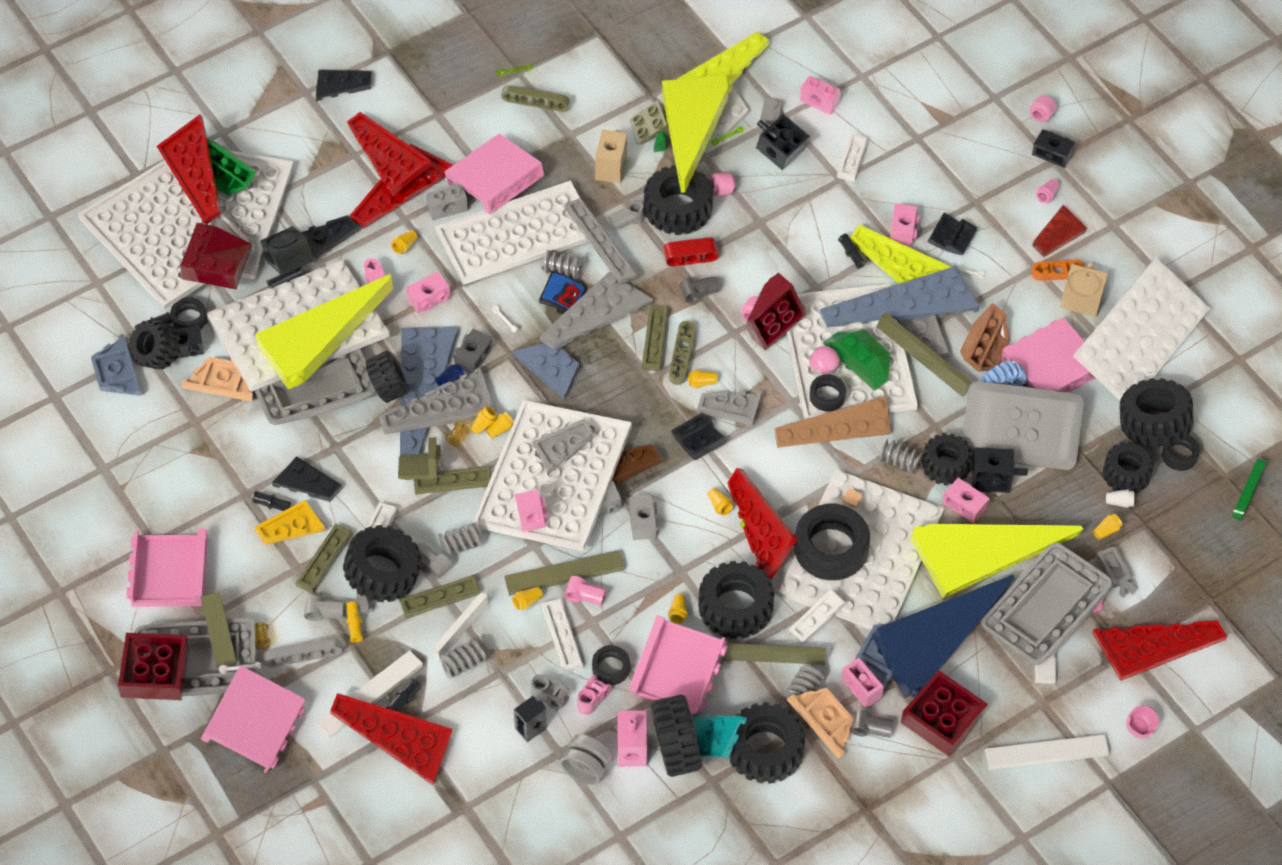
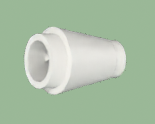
(1120, 498)

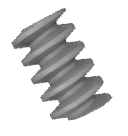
(562, 265)
(900, 456)
(460, 539)
(461, 657)
(805, 680)

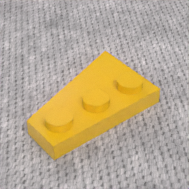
(290, 524)

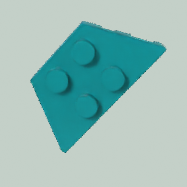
(716, 734)

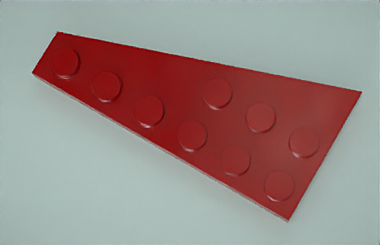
(390, 156)
(191, 164)
(380, 202)
(764, 528)
(1150, 646)
(407, 739)

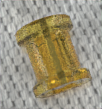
(457, 434)
(261, 636)

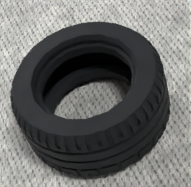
(835, 518)

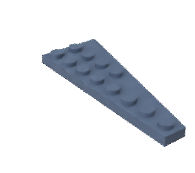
(914, 299)
(423, 359)

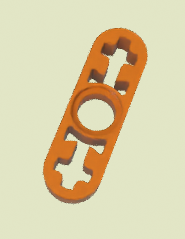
(1044, 266)

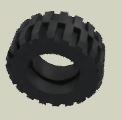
(673, 217)
(1151, 397)
(739, 578)
(374, 582)
(676, 735)
(774, 765)

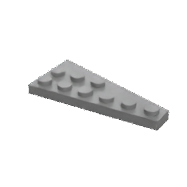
(596, 309)
(441, 406)

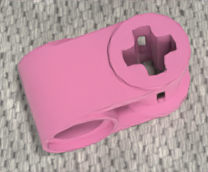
(373, 270)
(594, 692)

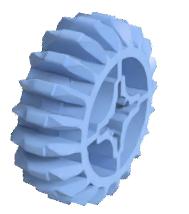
(1006, 373)

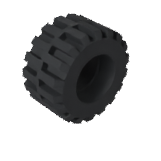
(154, 344)
(386, 376)
(946, 446)
(1129, 455)

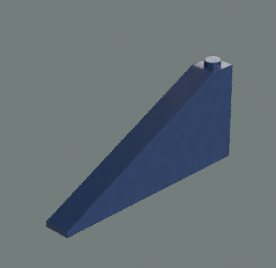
(925, 640)

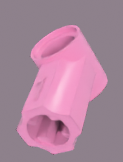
(579, 590)

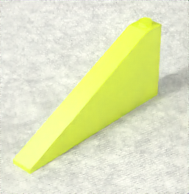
(692, 114)
(308, 339)
(971, 553)

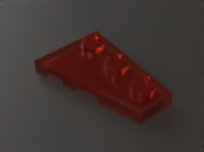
(1058, 232)

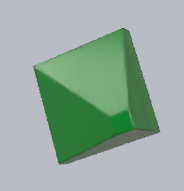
(660, 142)

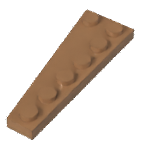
(852, 422)

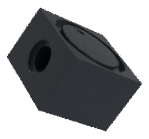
(781, 141)
(286, 250)
(994, 470)

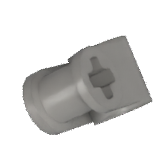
(552, 693)

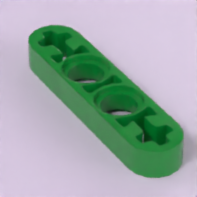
(1249, 489)

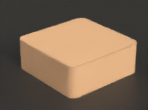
(852, 498)

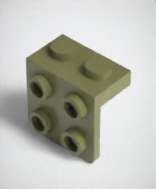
(649, 122)
(420, 465)

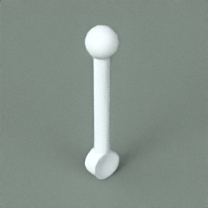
(980, 274)
(495, 309)
(223, 669)

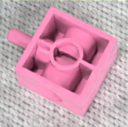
(631, 738)

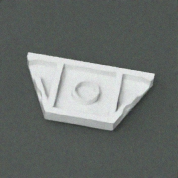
(732, 114)

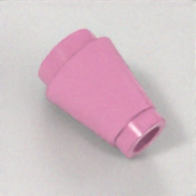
(1047, 191)

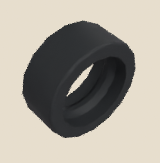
(188, 304)
(824, 404)
(1182, 464)
(611, 651)

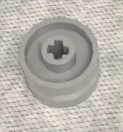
(585, 759)

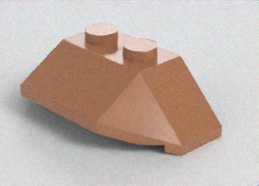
(986, 340)

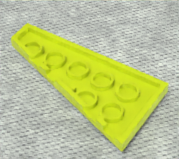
(732, 60)
(893, 257)

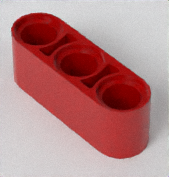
(690, 252)

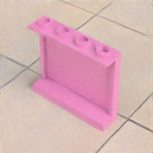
(495, 172)
(1049, 358)
(167, 569)
(678, 663)
(254, 718)

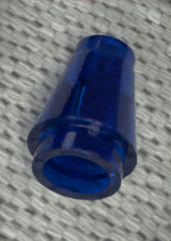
(451, 374)

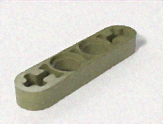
(559, 103)
(682, 352)

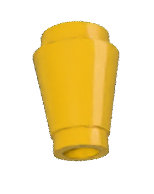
(403, 242)
(701, 378)
(484, 419)
(502, 424)
(720, 502)
(1108, 526)
(525, 598)
(678, 609)

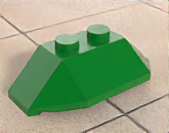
(229, 170)
(862, 355)

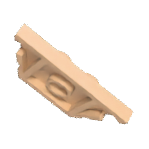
(218, 378)
(825, 717)

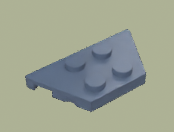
(552, 366)
(115, 369)
(872, 658)

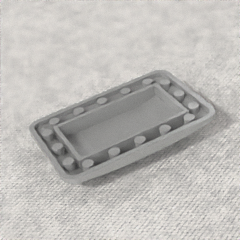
(328, 389)
(1032, 421)
(1047, 604)
(201, 672)

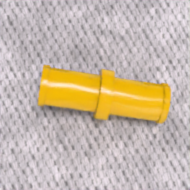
(354, 622)

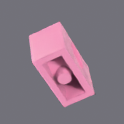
(820, 95)
(903, 224)
(428, 292)
(969, 509)
(531, 510)
(862, 683)

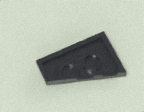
(341, 81)
(329, 235)
(307, 479)

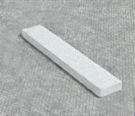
(376, 688)
(1046, 752)

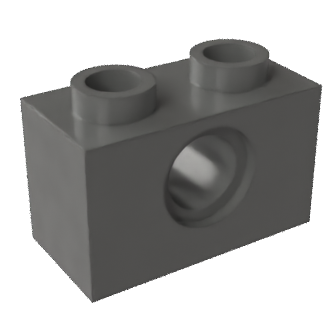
(473, 350)

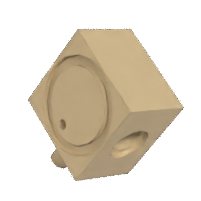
(611, 156)
(1084, 289)

